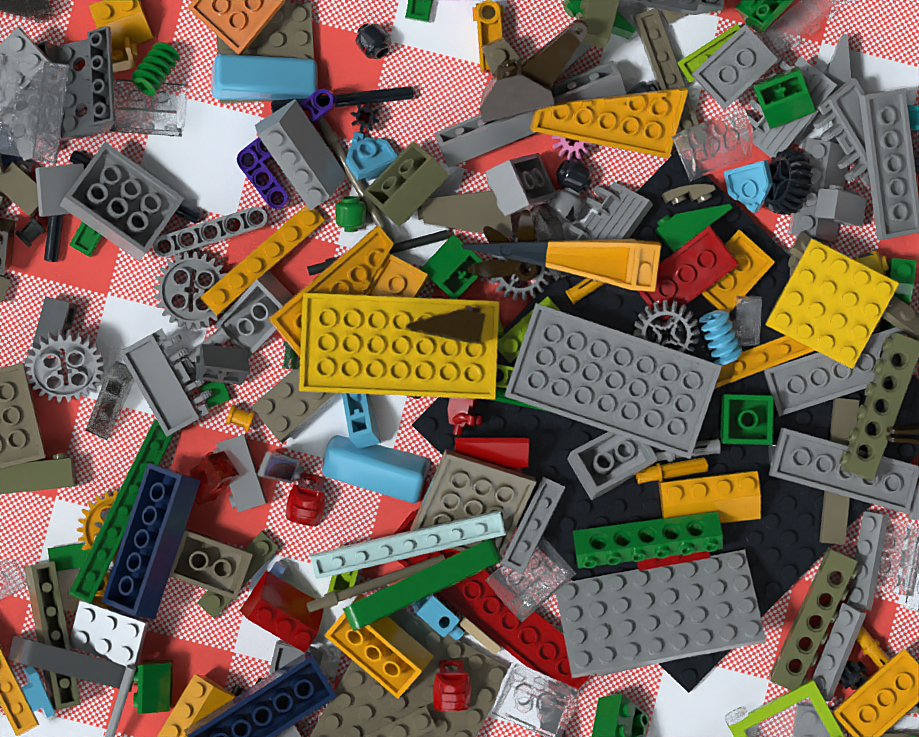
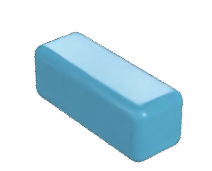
(262, 77)
(376, 469)

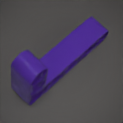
(261, 156)

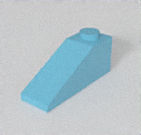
(361, 420)

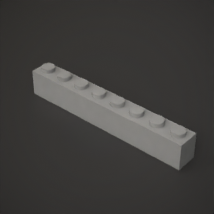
(475, 138)

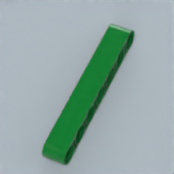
(422, 584)

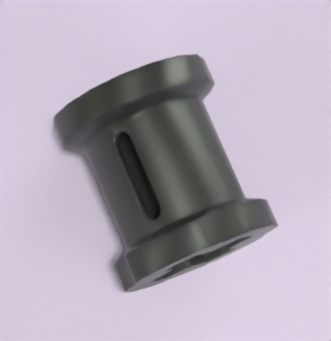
(30, 232)

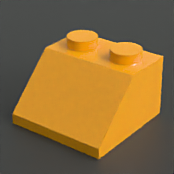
(125, 20)

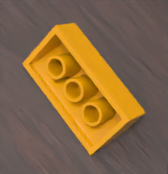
(731, 494)
(382, 651)
(196, 702)

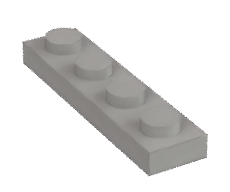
(533, 525)
(868, 557)
(838, 649)

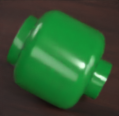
(350, 213)

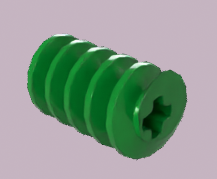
(155, 68)

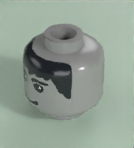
(567, 204)

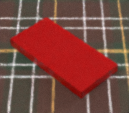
(691, 270)

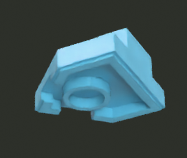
(369, 156)
(749, 184)
(36, 692)

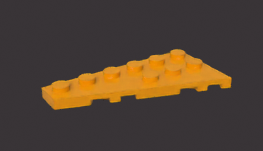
(624, 122)
(346, 276)

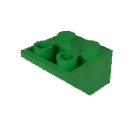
(761, 13)
(784, 97)
(450, 268)
(154, 686)
(619, 718)

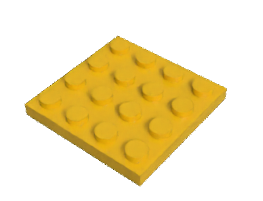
(832, 303)

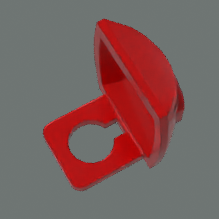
(304, 503)
(451, 689)

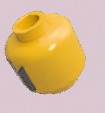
(873, 260)

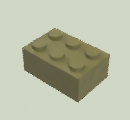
(406, 184)

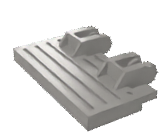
(845, 113)
(784, 136)
(618, 216)
(163, 383)

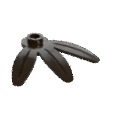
(497, 269)

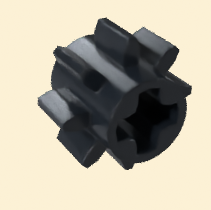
(362, 124)
(853, 675)

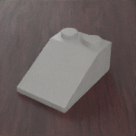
(249, 315)
(609, 462)

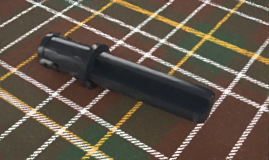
(53, 238)

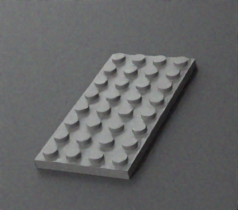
(613, 381)
(659, 614)

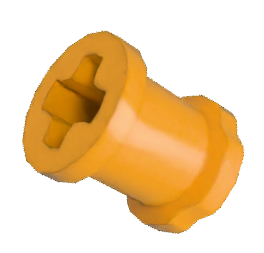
(240, 418)

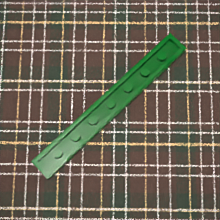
(117, 518)

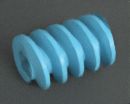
(722, 335)

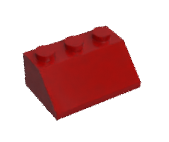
(497, 451)
(283, 611)

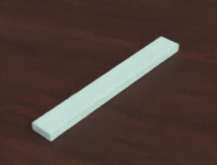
(407, 544)

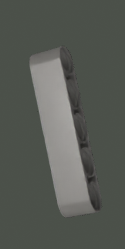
(202, 241)

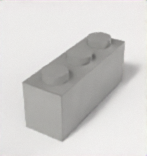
(247, 486)

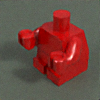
(462, 413)

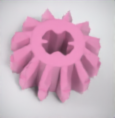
(578, 146)

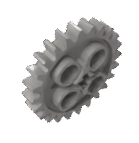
(170, 289)
(87, 363)

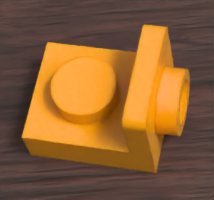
(125, 59)

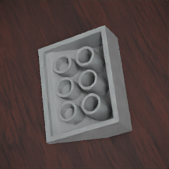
(122, 201)

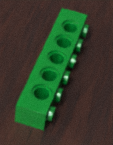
(657, 531)

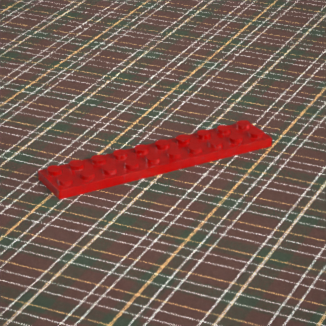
(531, 642)

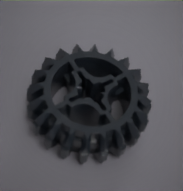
(791, 182)

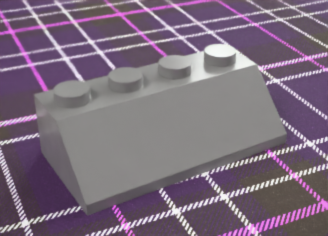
(301, 153)
(825, 172)

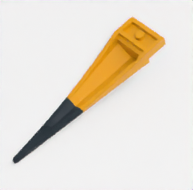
(612, 261)

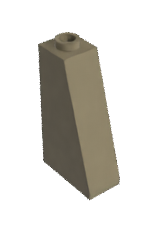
(466, 213)

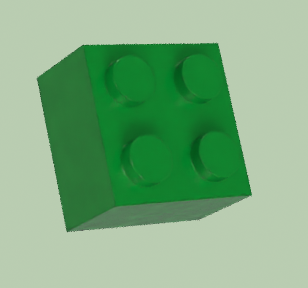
(746, 419)

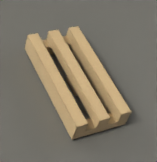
(479, 635)

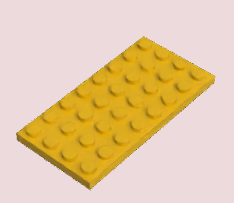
(363, 348)

